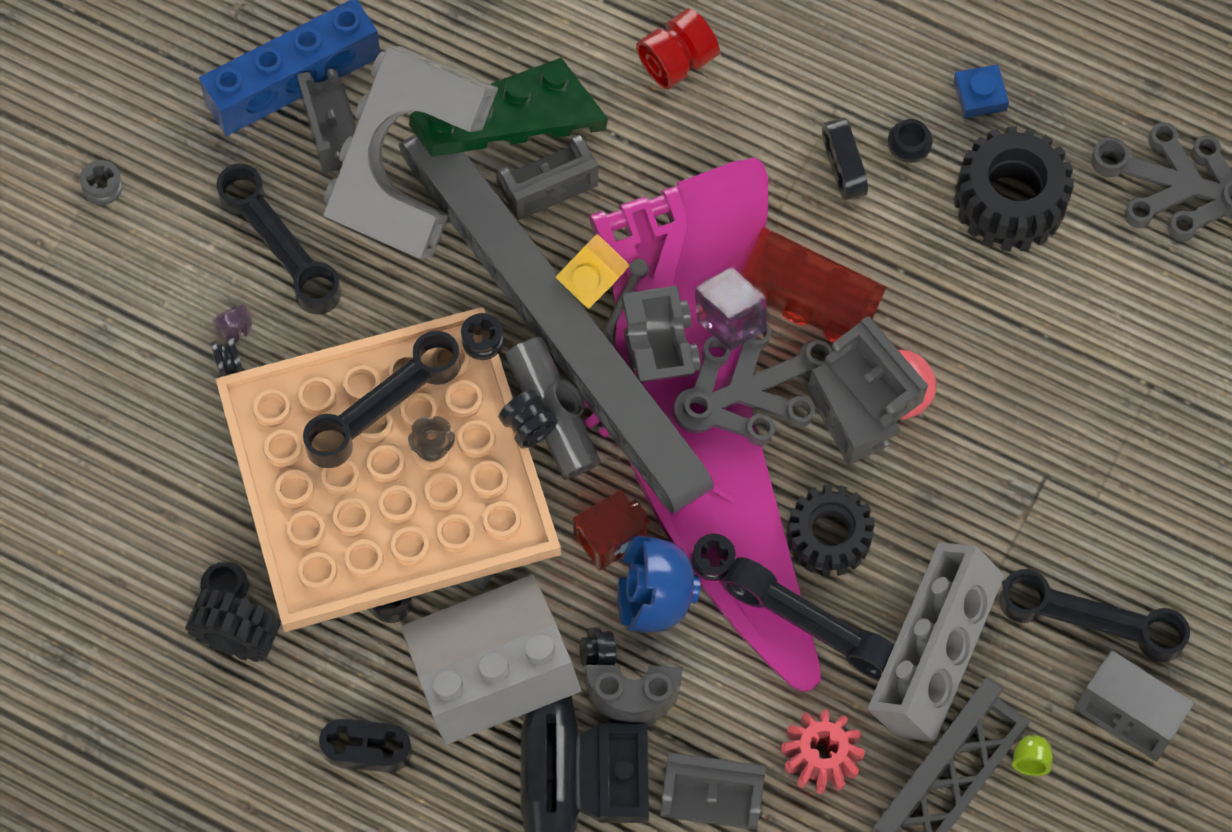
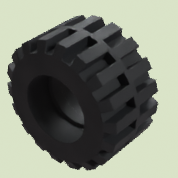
(1022, 158)

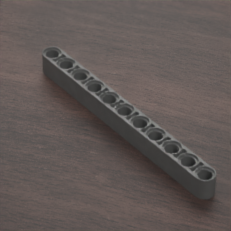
(564, 325)

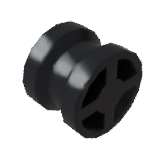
(528, 419)

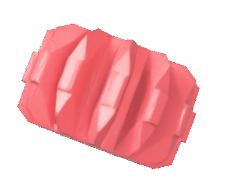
(838, 744)

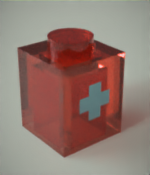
(609, 527)

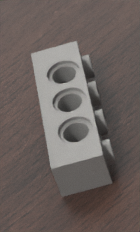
(936, 642)

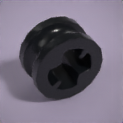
(476, 325)
(226, 357)
(702, 565)

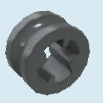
(90, 189)

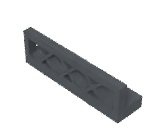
(942, 757)

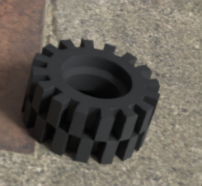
(837, 504)
(233, 625)

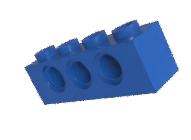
(268, 74)

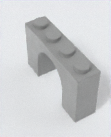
(362, 191)

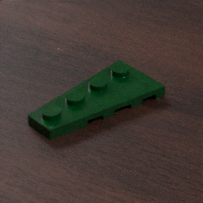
(525, 105)

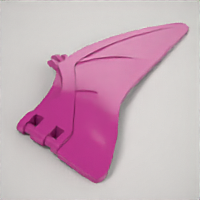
(708, 233)

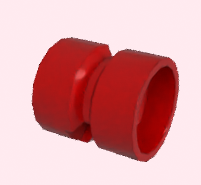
(673, 51)

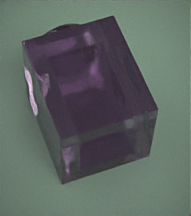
(731, 308)

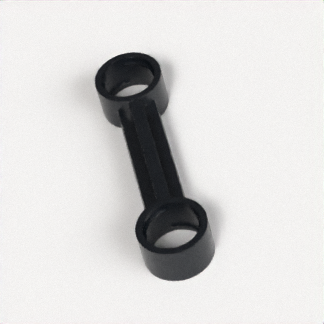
(278, 238)
(382, 399)
(760, 588)
(1094, 615)

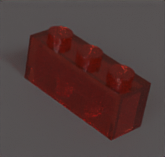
(809, 285)

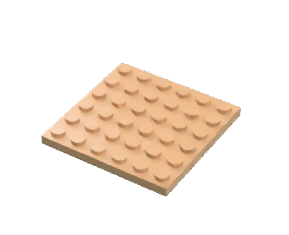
(386, 516)

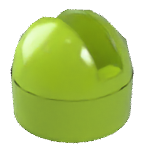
(1033, 756)

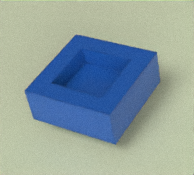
(981, 91)

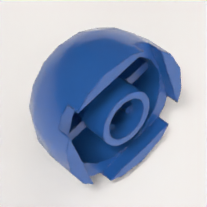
(657, 585)

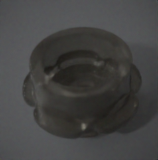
(434, 448)

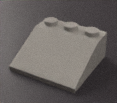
(490, 659)

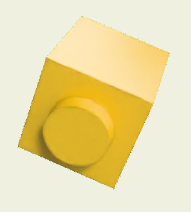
(592, 271)

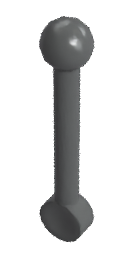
(639, 270)

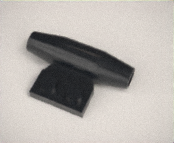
(587, 772)

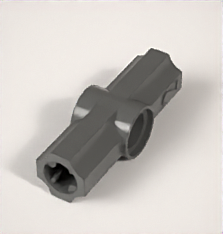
(569, 439)

